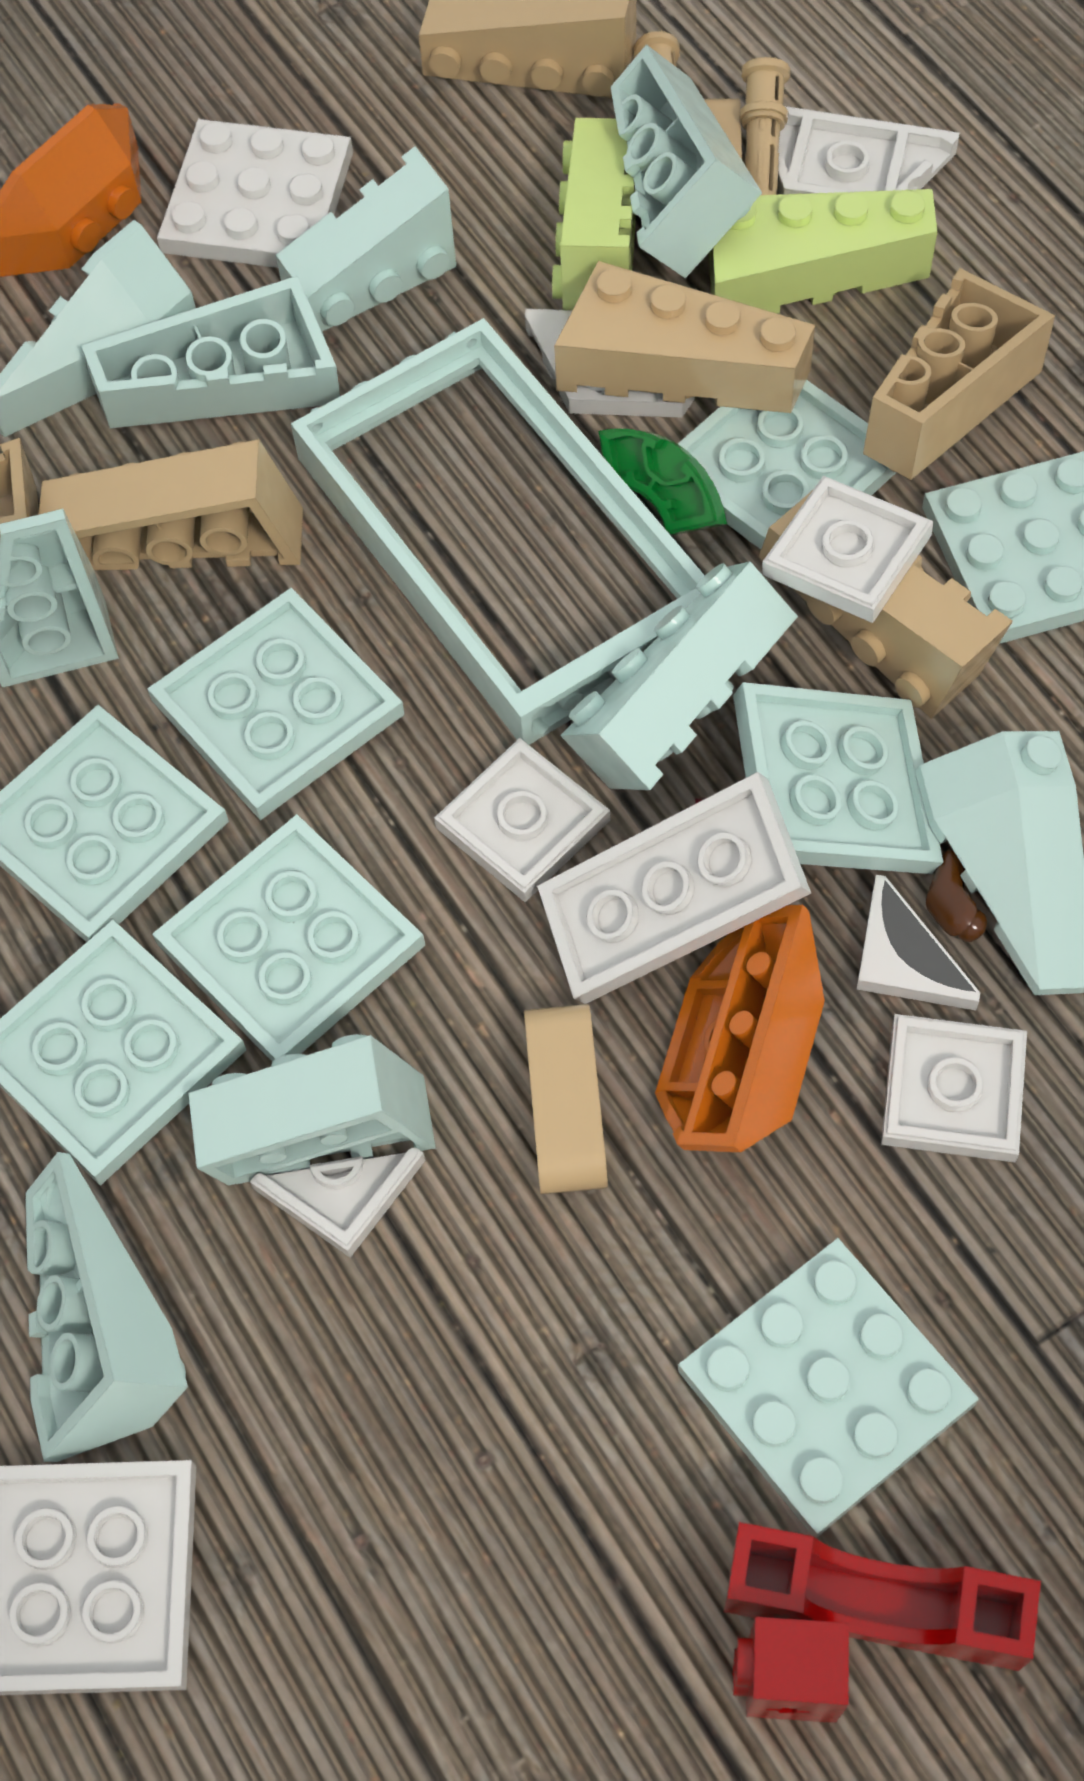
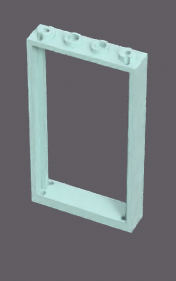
(370, 403)

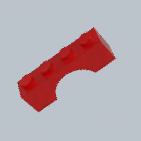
(928, 1610)

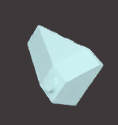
(124, 289)
(49, 601)
(1018, 833)
(102, 1334)

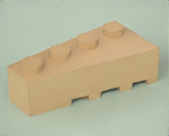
(956, 373)

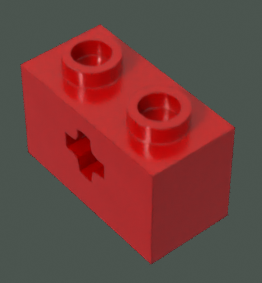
(793, 1669)

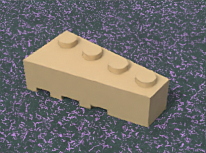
(530, 42)
(680, 343)
(182, 509)
(923, 636)

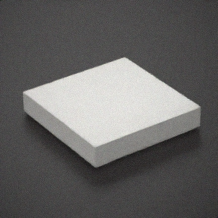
(847, 548)
(522, 819)
(954, 1088)

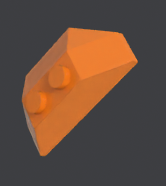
(70, 192)
(744, 1035)

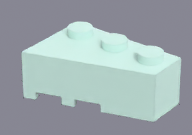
(377, 246)
(309, 1109)

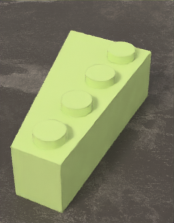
(595, 208)
(824, 245)

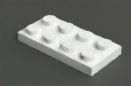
(673, 888)

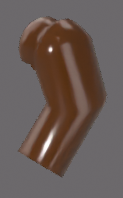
(951, 904)

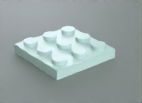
(777, 458)
(1017, 542)
(276, 702)
(840, 775)
(101, 823)
(289, 940)
(110, 1051)
(827, 1387)

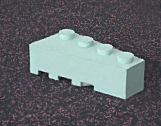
(681, 163)
(216, 361)
(678, 677)

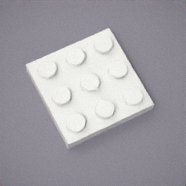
(252, 191)
(95, 1576)

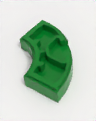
(666, 477)

